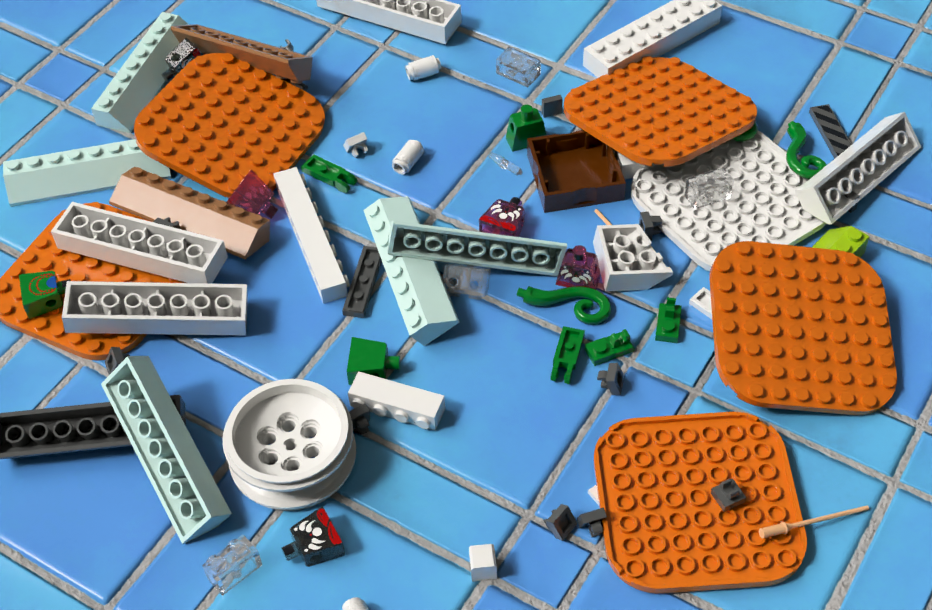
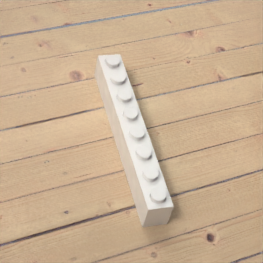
(311, 236)

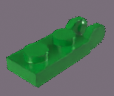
(329, 173)
(567, 352)

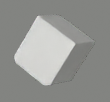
(483, 562)

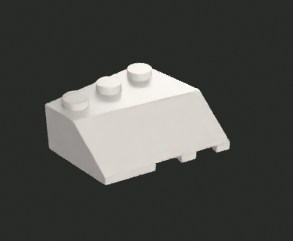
(628, 258)

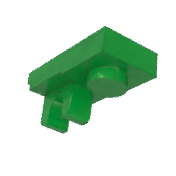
(668, 321)
(609, 347)

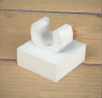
(356, 142)

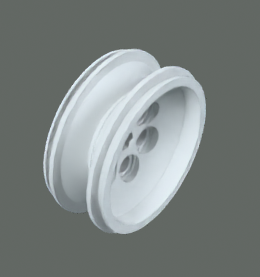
(265, 419)

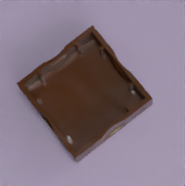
(574, 171)

